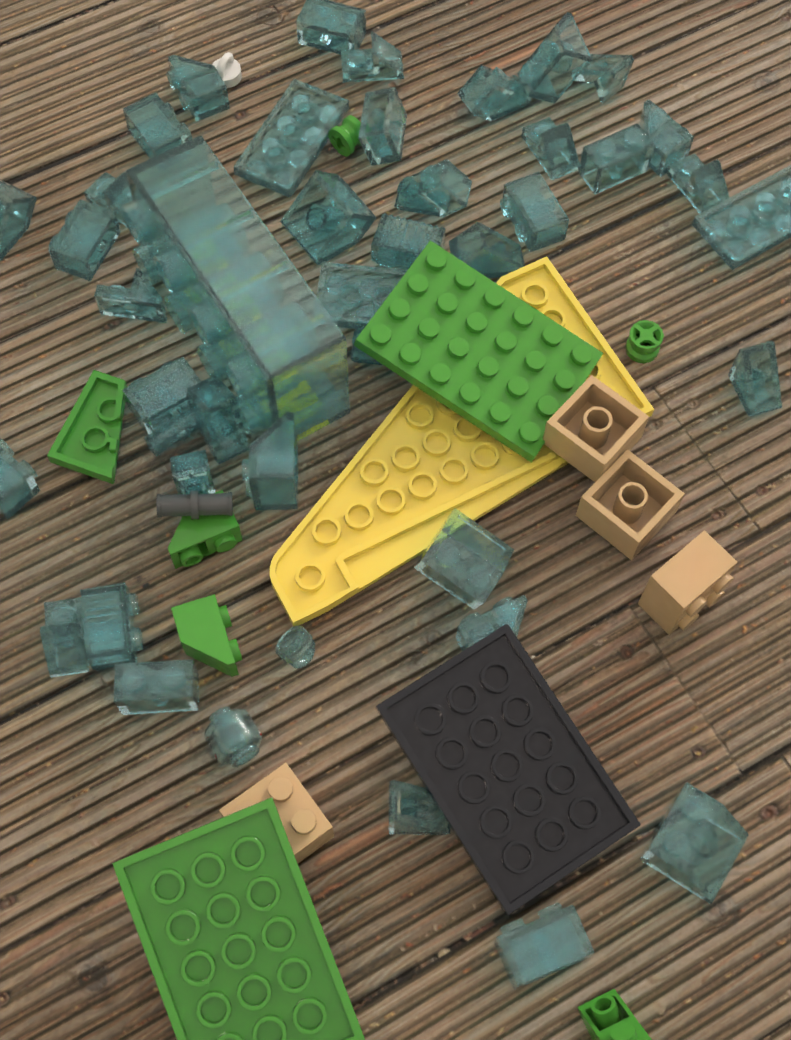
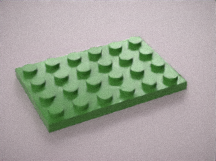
(478, 349)
(236, 934)

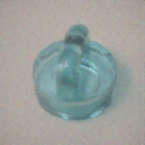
(296, 644)

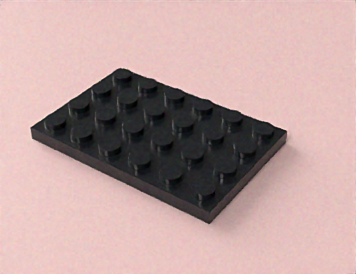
(507, 768)

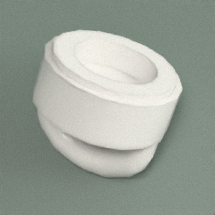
(228, 69)

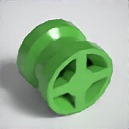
(345, 137)
(641, 333)

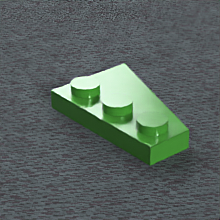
(93, 429)

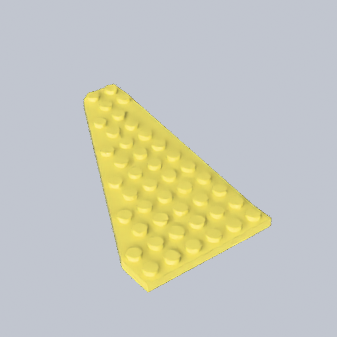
(420, 470)

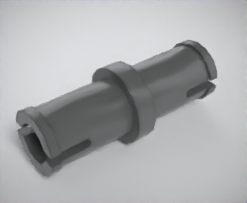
(194, 504)

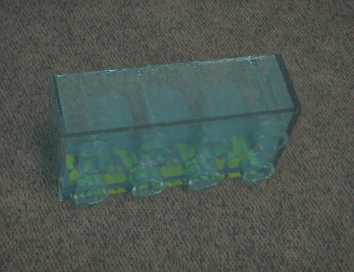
(236, 291)

